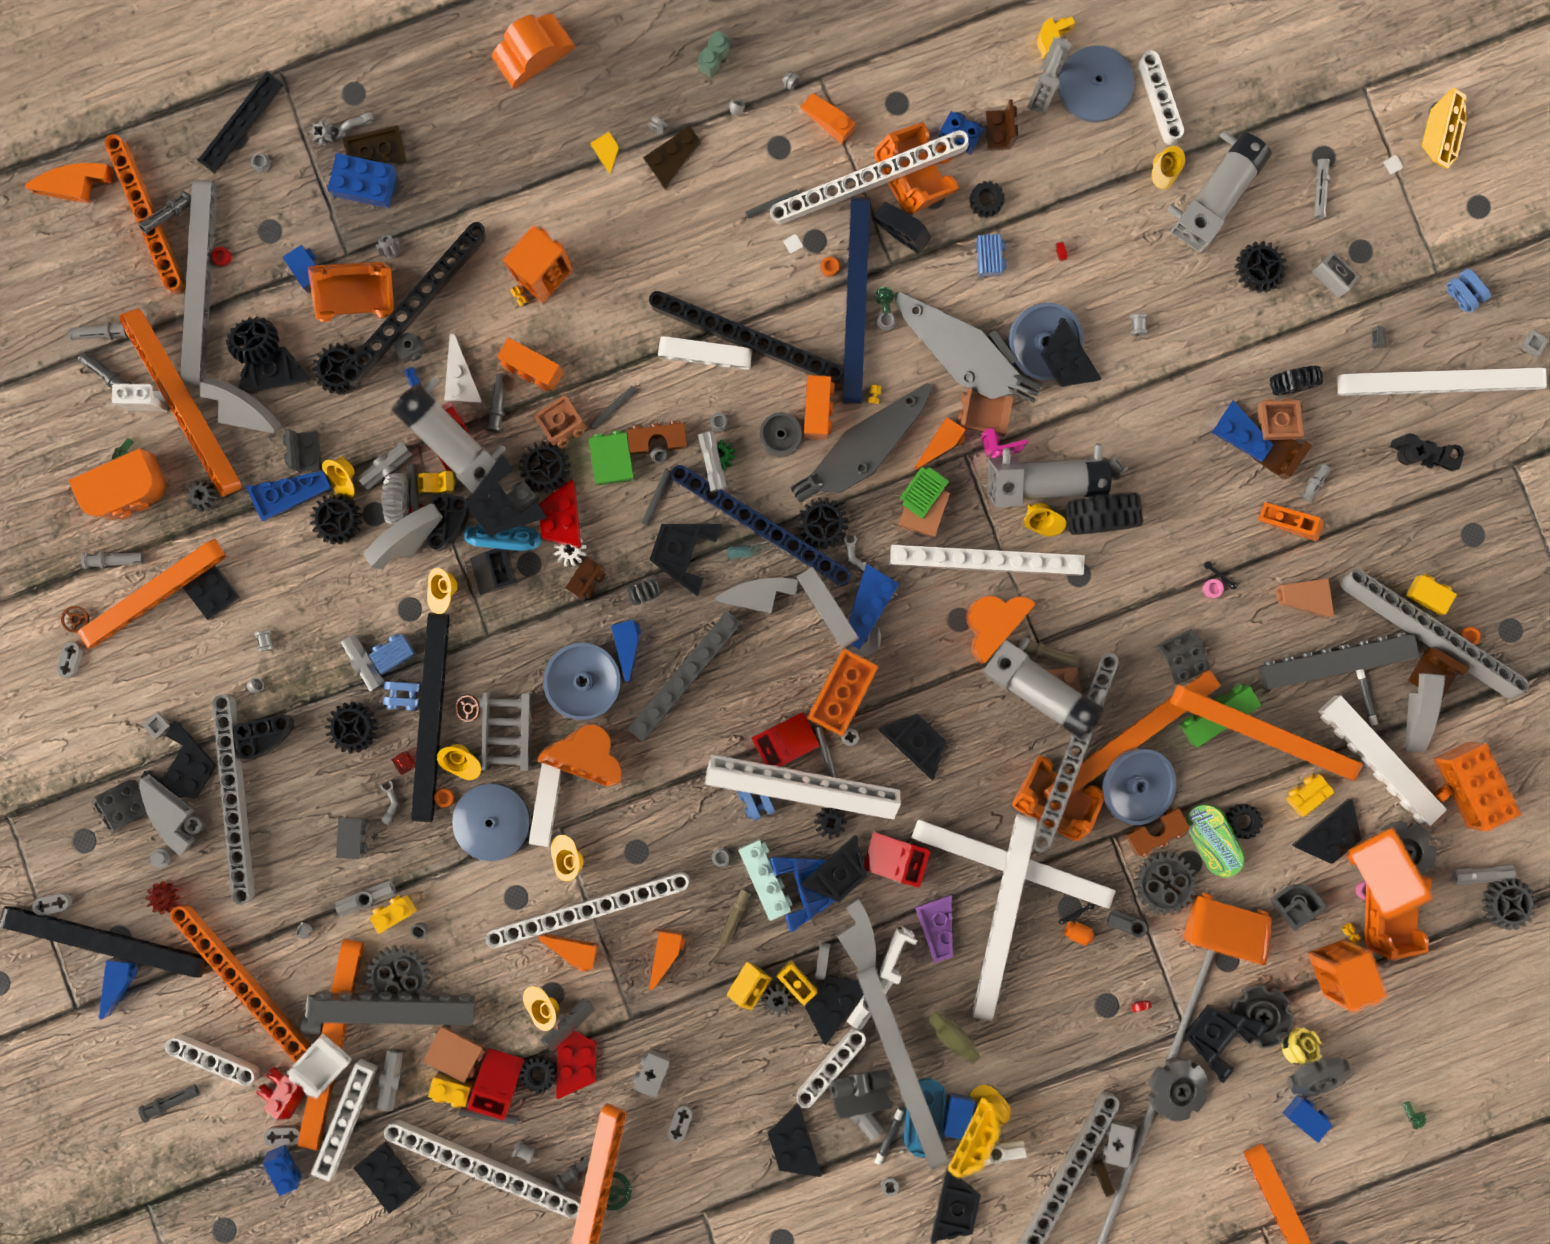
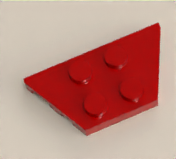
(562, 517)
(575, 1064)

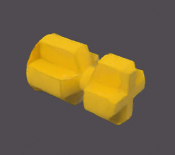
(517, 292)
(874, 390)
(1349, 929)

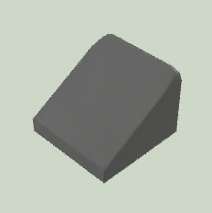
(1379, 337)

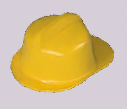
(1167, 167)
(340, 475)
(1044, 520)
(440, 589)
(459, 762)
(566, 858)
(541, 1008)
(1000, 1104)

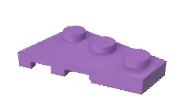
(937, 927)

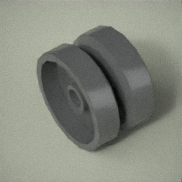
(785, 445)

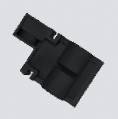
(1413, 450)

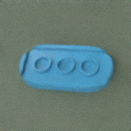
(517, 538)
(936, 1101)

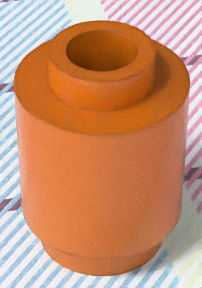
(1079, 933)

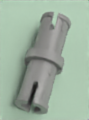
(1315, 482)

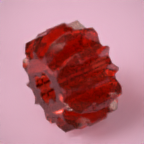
(155, 897)

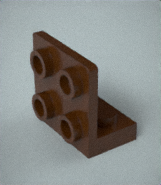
(1001, 127)
(1285, 457)
(585, 579)
(1437, 663)

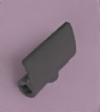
(580, 1012)
(860, 1093)

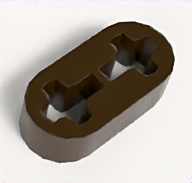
(1103, 1177)

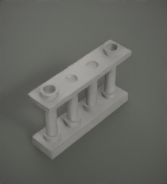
(1048, 83)
(523, 722)

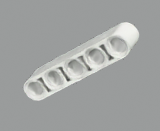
(1161, 88)
(705, 353)
(545, 806)
(203, 1059)
(827, 1076)

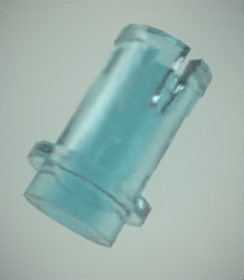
(739, 552)

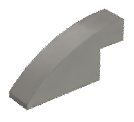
(238, 407)
(403, 537)
(758, 594)
(827, 607)
(1423, 712)
(166, 814)
(859, 937)

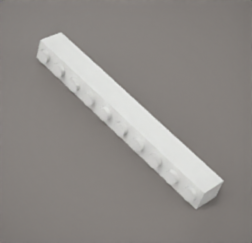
(986, 560)
(802, 787)

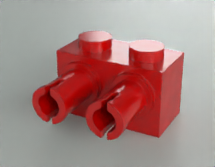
(285, 1098)

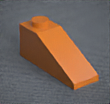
(829, 117)
(943, 441)
(1292, 521)
(667, 949)
(576, 952)

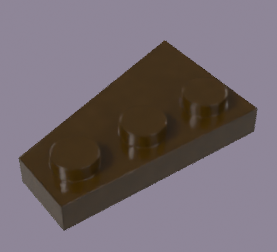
(377, 145)
(671, 156)

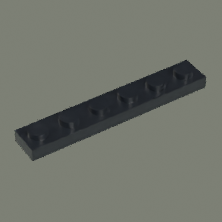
(240, 122)

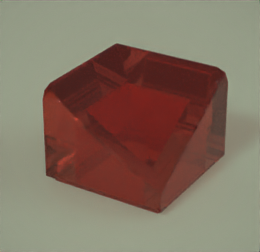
(404, 763)

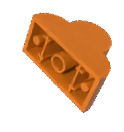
(531, 47)
(993, 622)
(584, 755)

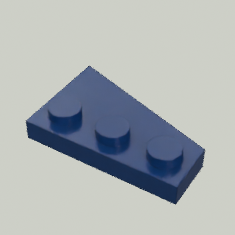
(1242, 433)

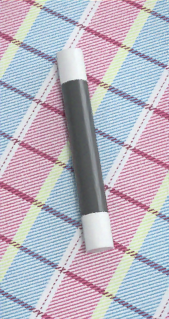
(1367, 697)
(889, 1136)

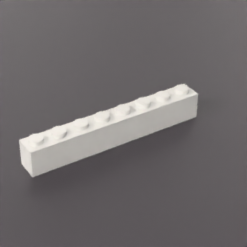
(1381, 760)

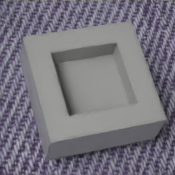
(1534, 343)
(157, 725)

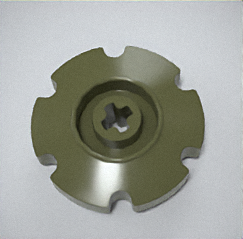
(954, 1037)

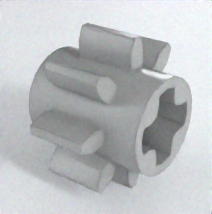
(324, 137)
(388, 247)

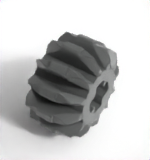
(208, 498)
(643, 591)
(770, 1000)

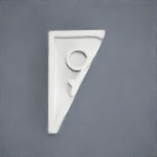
(459, 381)

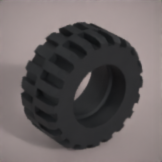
(1104, 513)

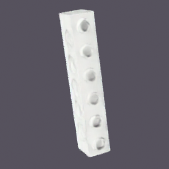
(344, 1120)

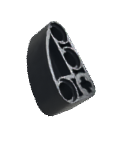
(902, 227)
(453, 520)
(259, 741)

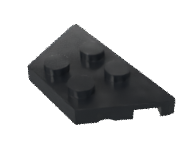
(1068, 358)
(273, 373)
(917, 742)
(1332, 835)
(838, 873)
(832, 1004)
(793, 1144)
(955, 1209)

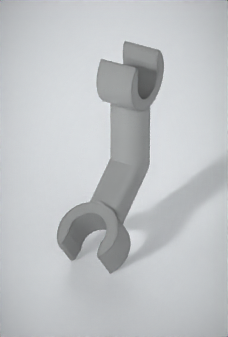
(364, 119)
(851, 554)
(389, 815)

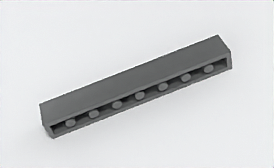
(1338, 661)
(684, 676)
(393, 1008)

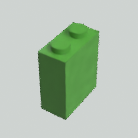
(611, 458)

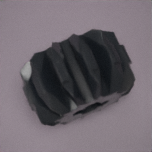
(837, 823)

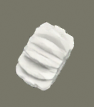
(567, 557)

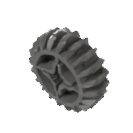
(1520, 894)

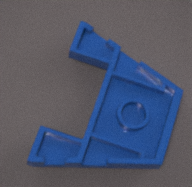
(811, 901)

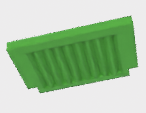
(923, 491)

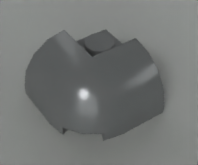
(1298, 905)

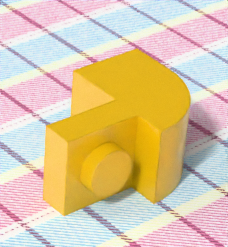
(1050, 30)
(436, 483)

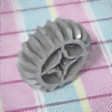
(395, 497)

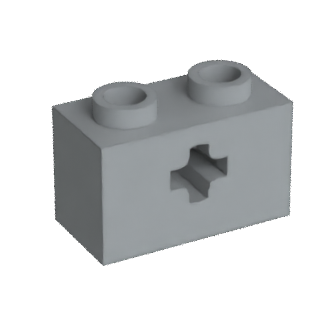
(650, 1084)
(1121, 1155)

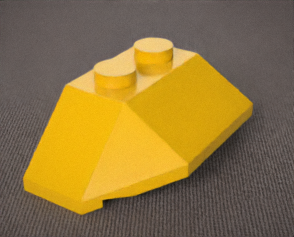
(1446, 128)
(977, 1141)

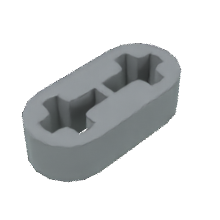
(69, 659)
(53, 907)
(822, 961)
(676, 1121)
(283, 1131)

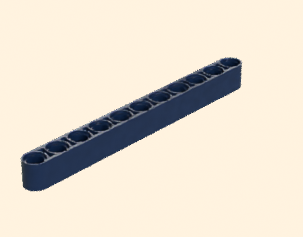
(856, 301)
(754, 517)

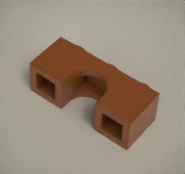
(640, 438)
(1172, 826)

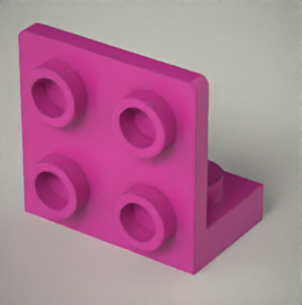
(991, 439)

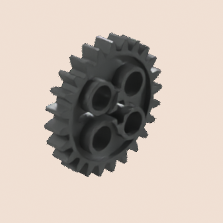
(1157, 897)
(414, 970)

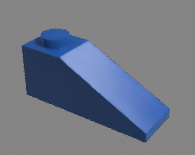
(626, 640)
(116, 981)

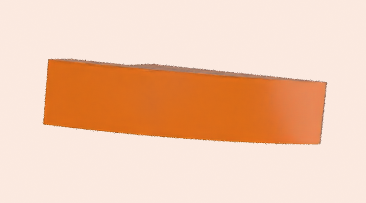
(71, 181)

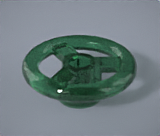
(618, 1191)

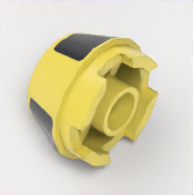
(1301, 1046)

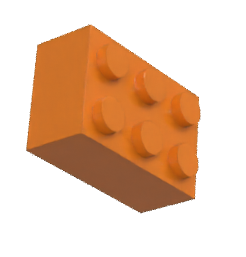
(530, 365)
(818, 407)

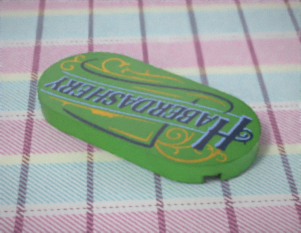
(1215, 840)

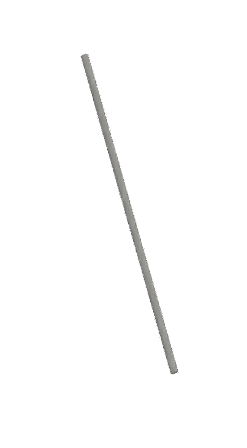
(1150, 1111)

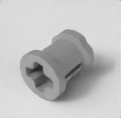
(1139, 324)
(1117, 468)
(264, 640)
(854, 740)
(524, 1151)

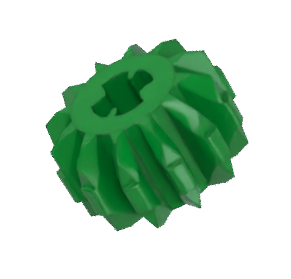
(725, 460)

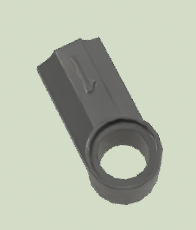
(1125, 923)
(307, 1024)

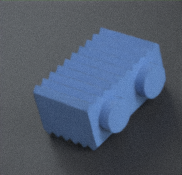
(990, 255)
(392, 654)

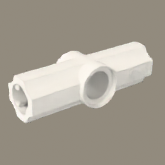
(862, 1012)
(1009, 1151)

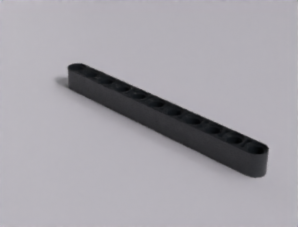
(413, 312)
(739, 330)
(430, 717)
(102, 941)

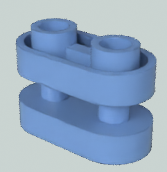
(1468, 290)
(394, 702)
(752, 810)

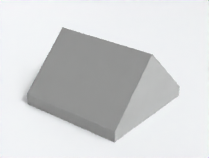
(1335, 274)

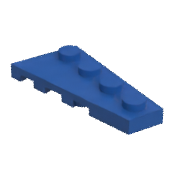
(281, 495)
(871, 599)

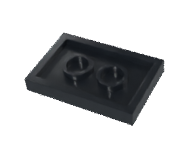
(211, 592)
(387, 1177)

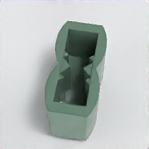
(711, 56)

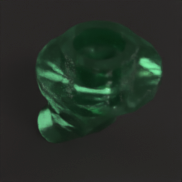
(884, 296)
(122, 450)
(1418, 1119)

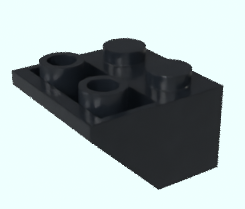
(493, 570)

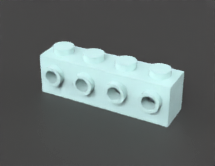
(765, 882)

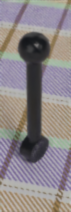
(1208, 565)
(1090, 906)

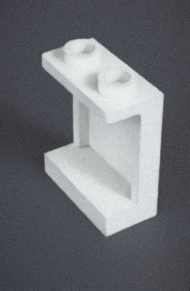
(138, 397)
(886, 967)
(319, 1066)

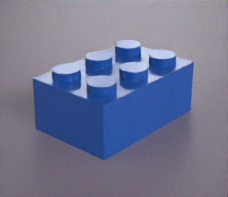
(362, 180)

